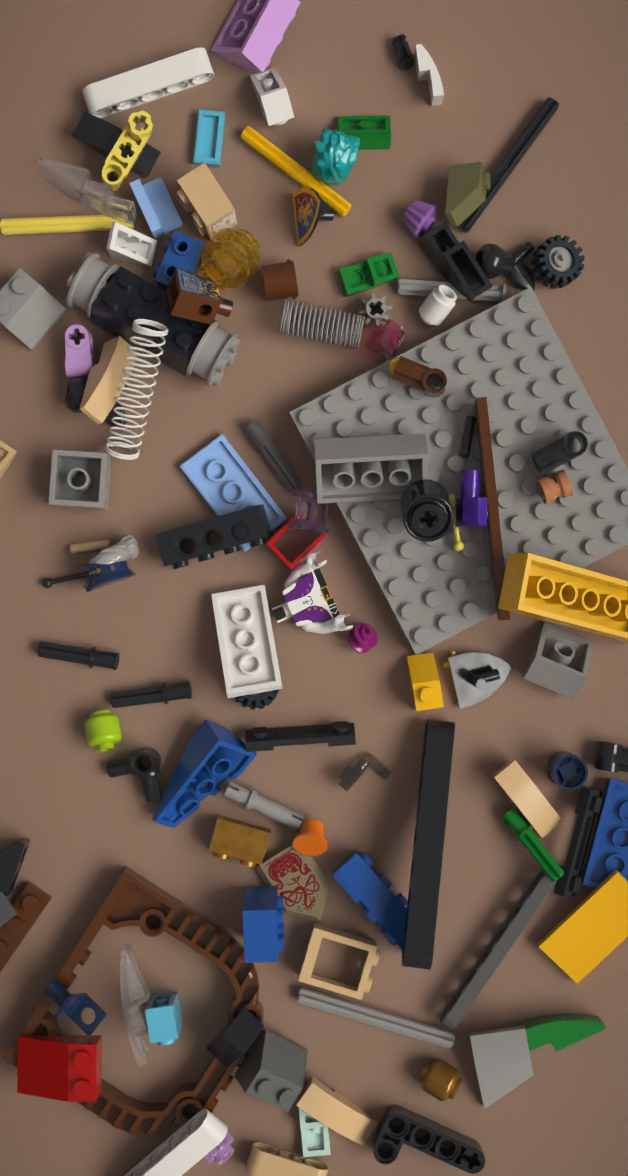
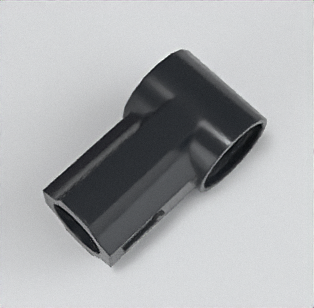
(557, 453)
(611, 757)

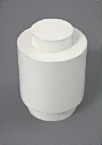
(437, 305)

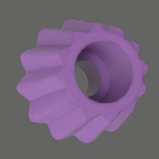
(420, 218)

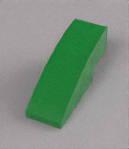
(560, 1029)

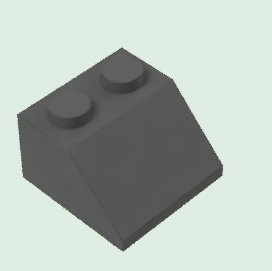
(274, 1070)

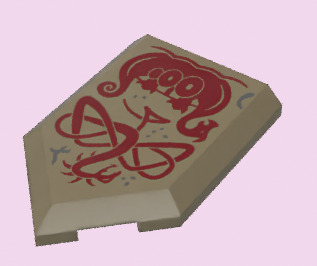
(298, 882)

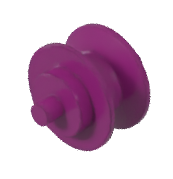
(362, 638)

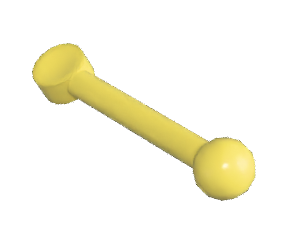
(458, 545)

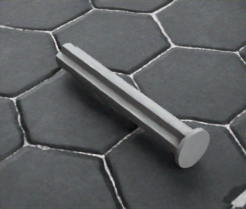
(424, 287)

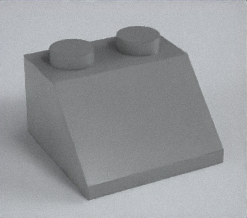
(28, 309)
(559, 661)

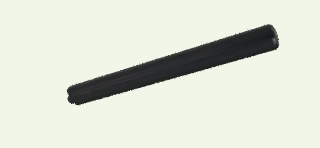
(513, 157)

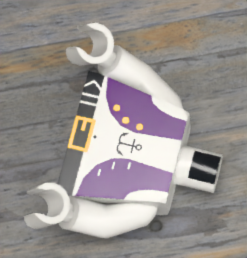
(310, 600)

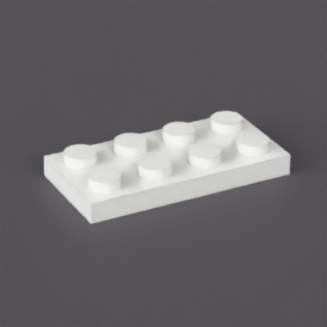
(246, 641)

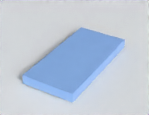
(229, 484)

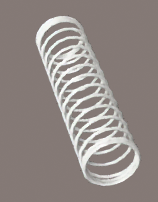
(148, 332)

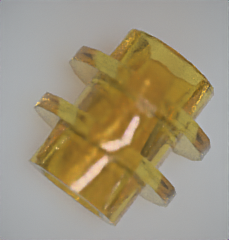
(230, 258)

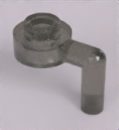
(351, 775)

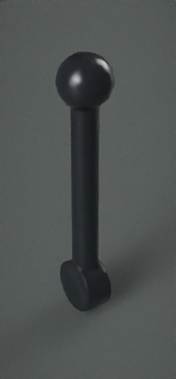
(47, 582)

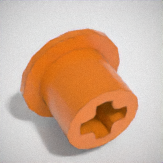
(310, 838)

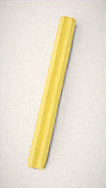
(58, 224)

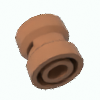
(554, 487)

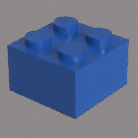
(262, 924)

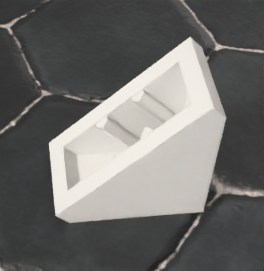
(130, 245)

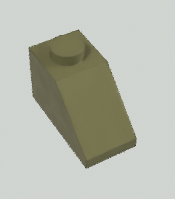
(465, 191)

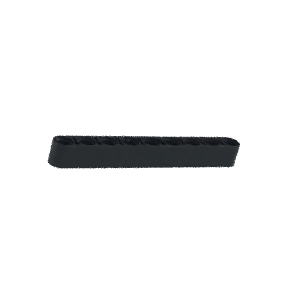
(428, 845)

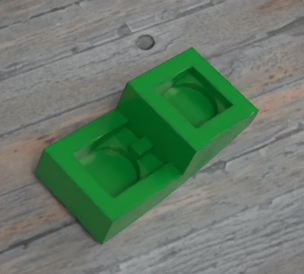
(368, 274)

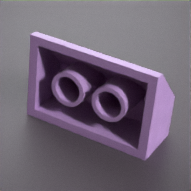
(254, 32)

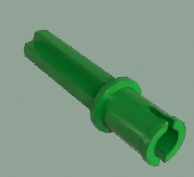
(532, 844)

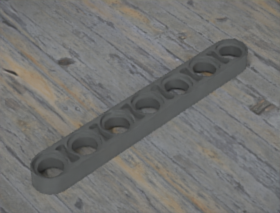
(496, 951)

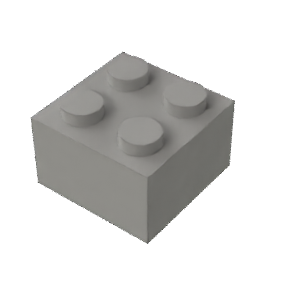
(80, 480)

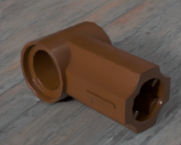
(417, 375)

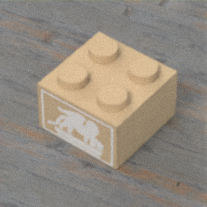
(206, 201)

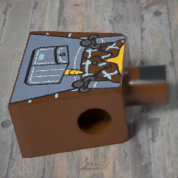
(196, 298)

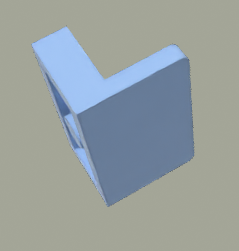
(157, 207)

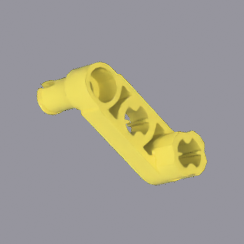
(117, 165)

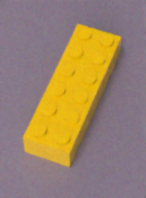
(565, 595)

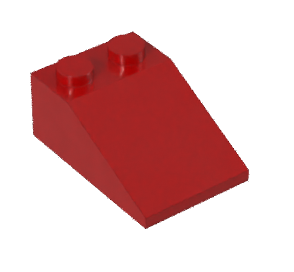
(60, 1067)

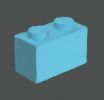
(164, 1018)

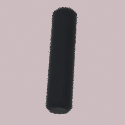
(467, 436)

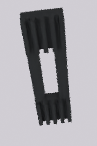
(334, 734)
(586, 808)

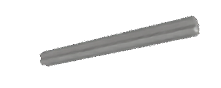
(375, 1017)

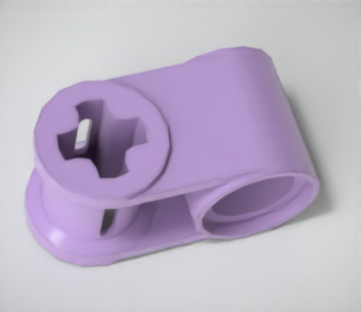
(78, 357)

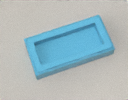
(209, 138)

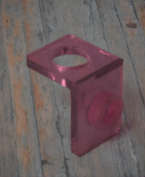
(389, 340)

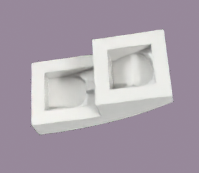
(428, 71)

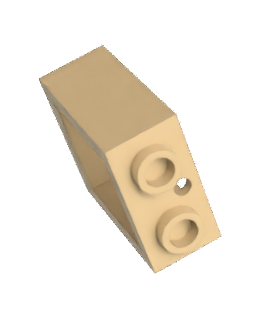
(372, 957)

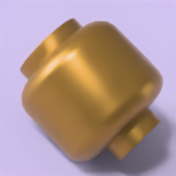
(440, 1080)

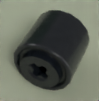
(426, 497)

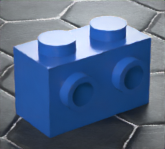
(181, 252)

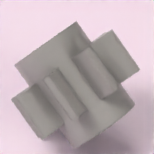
(374, 303)

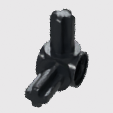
(148, 775)

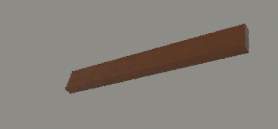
(490, 493)

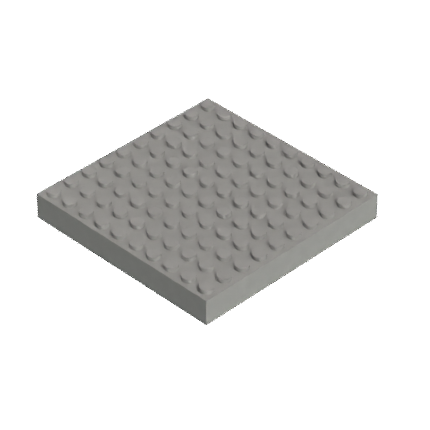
(531, 402)

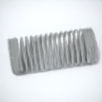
(352, 335)

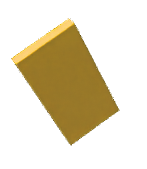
(590, 929)

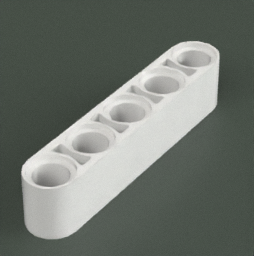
(148, 83)
(183, 1147)

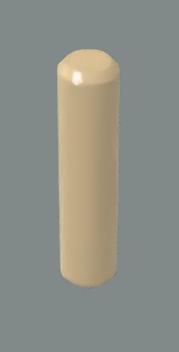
(89, 546)

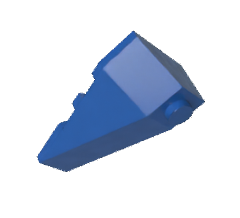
(207, 763)

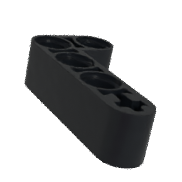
(429, 1144)

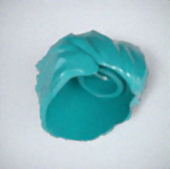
(334, 156)

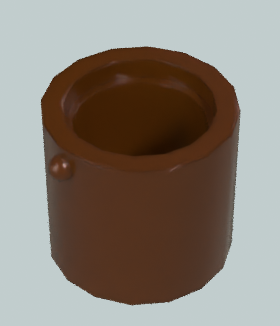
(280, 280)

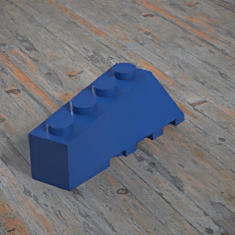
(374, 894)

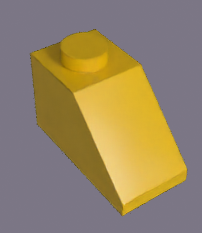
(424, 682)

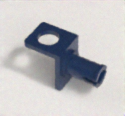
(73, 1005)

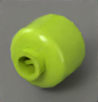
(103, 730)

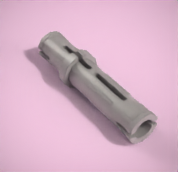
(262, 805)

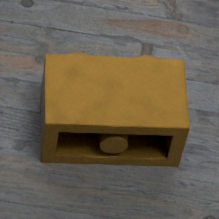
(239, 841)

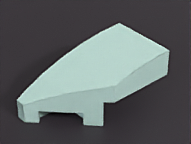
(314, 1136)

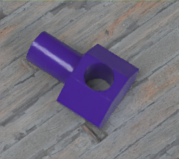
(470, 507)

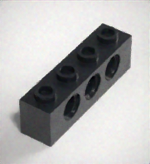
(171, 542)

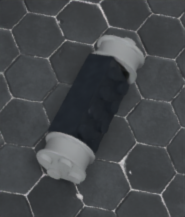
(118, 297)

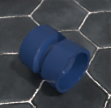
(567, 770)

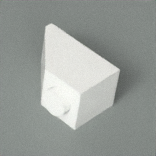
(272, 96)

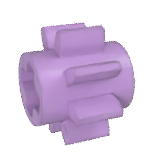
(221, 1152)

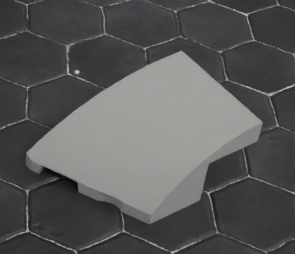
(501, 1061)

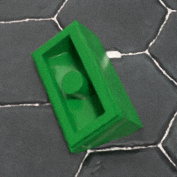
(372, 130)

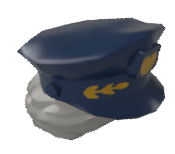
(110, 564)

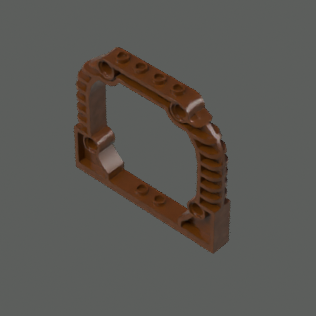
(130, 905)

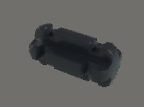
(402, 52)

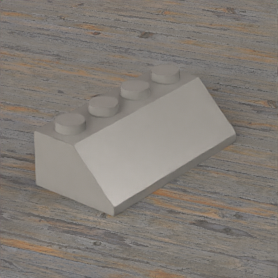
(369, 467)

